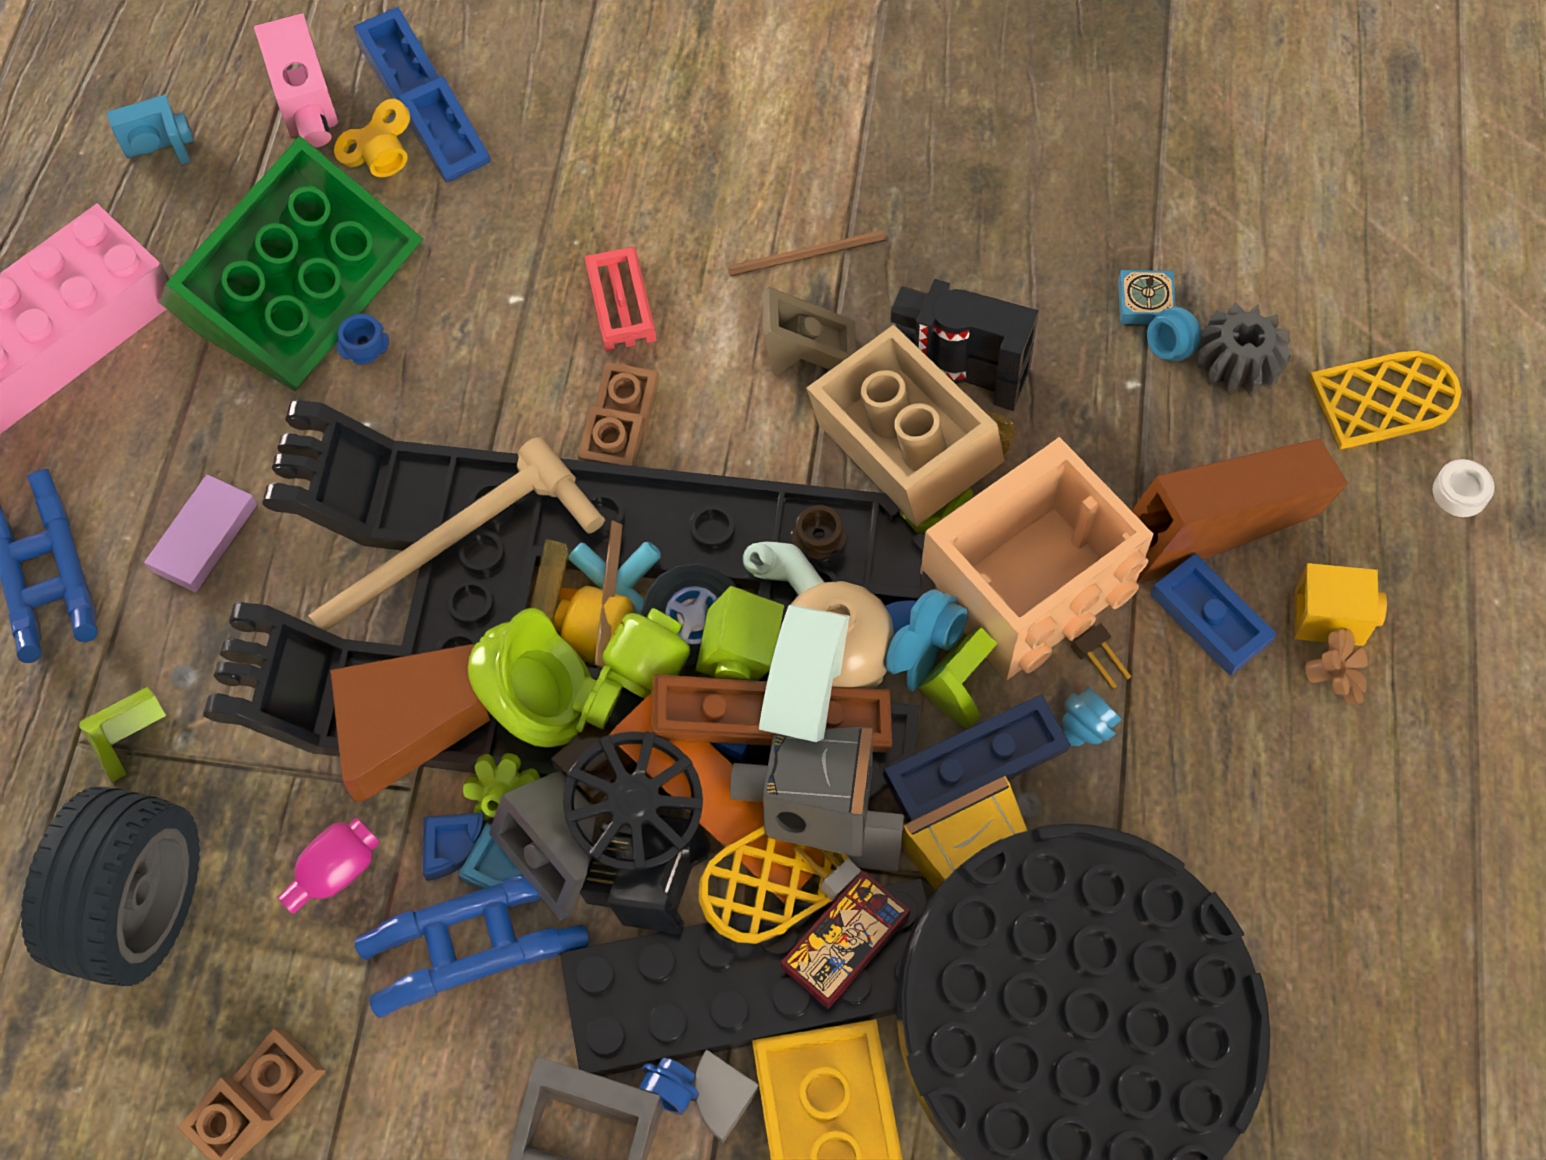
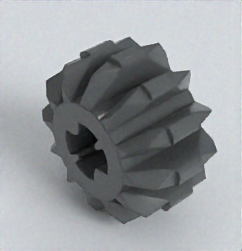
(1243, 349)

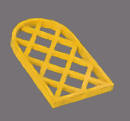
(1319, 379)
(785, 921)

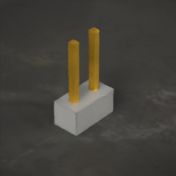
(836, 882)

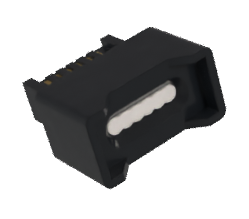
(649, 895)

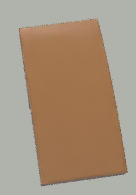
(620, 415)
(253, 1101)

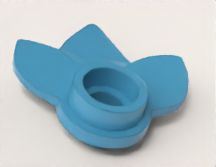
(934, 624)

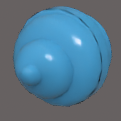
(1174, 334)
(1088, 718)

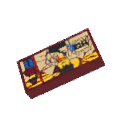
(845, 939)

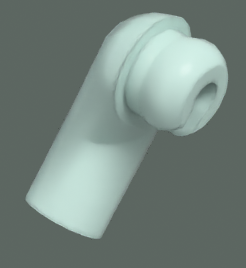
(781, 563)

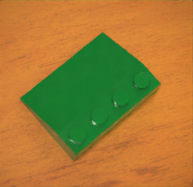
(290, 266)

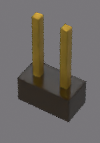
(1090, 642)

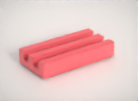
(627, 333)

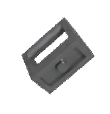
(588, 1093)

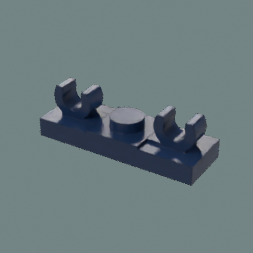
(977, 757)

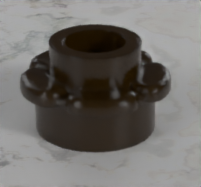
(819, 519)

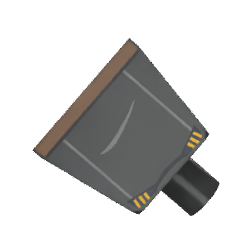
(813, 789)

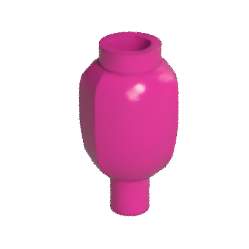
(330, 863)

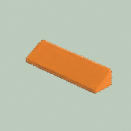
(721, 816)

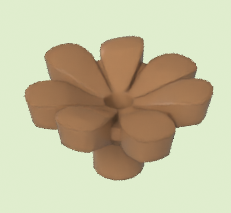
(1341, 667)

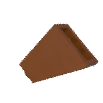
(401, 715)

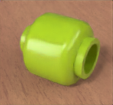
(645, 648)

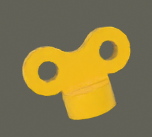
(377, 141)

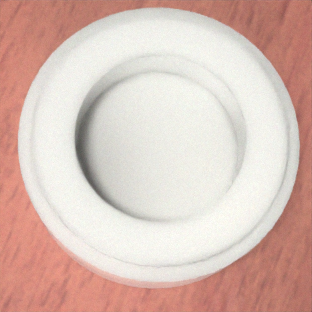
(1463, 488)

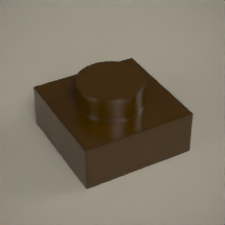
(598, 766)

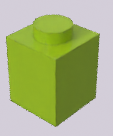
(739, 636)

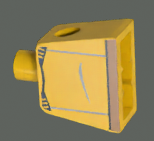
(960, 829)

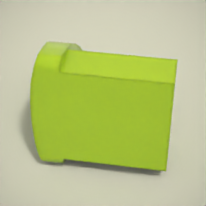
(944, 682)
(117, 723)

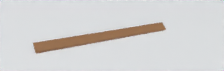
(806, 252)
(609, 589)

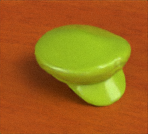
(529, 679)

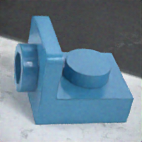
(151, 126)

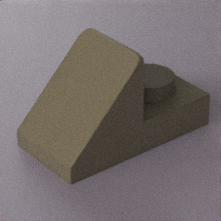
(805, 332)

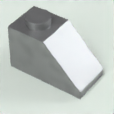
(539, 843)

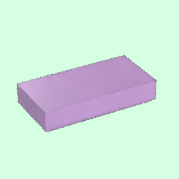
(201, 533)

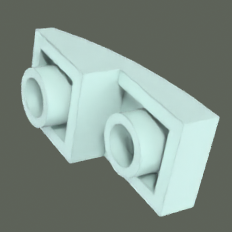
(803, 673)

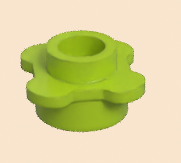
(596, 700)

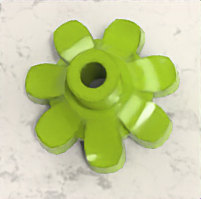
(495, 781)

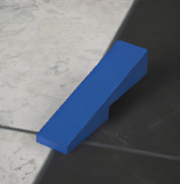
(412, 79)

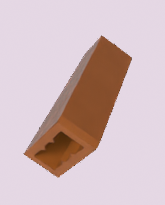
(1234, 502)

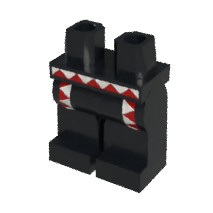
(970, 337)

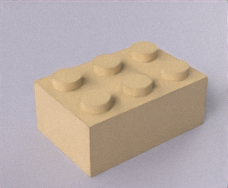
(906, 424)

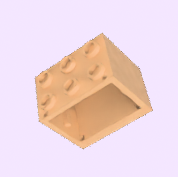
(1037, 556)

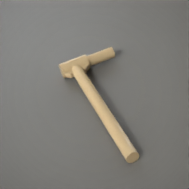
(538, 471)

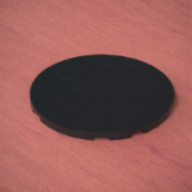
(1081, 1004)

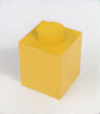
(1337, 599)

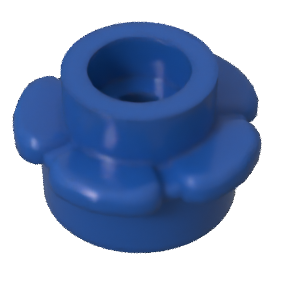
(357, 329)
(671, 1083)

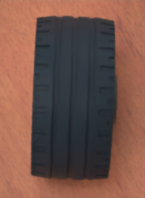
(110, 886)

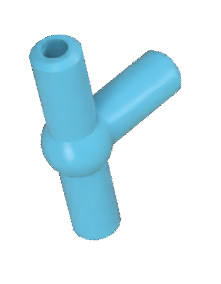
(628, 574)

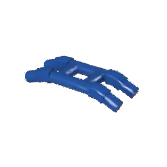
(69, 585)
(446, 969)

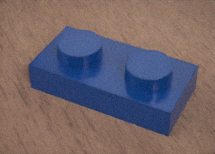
(1213, 614)

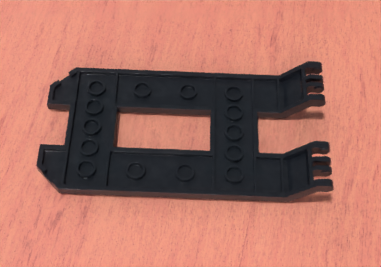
(401, 491)

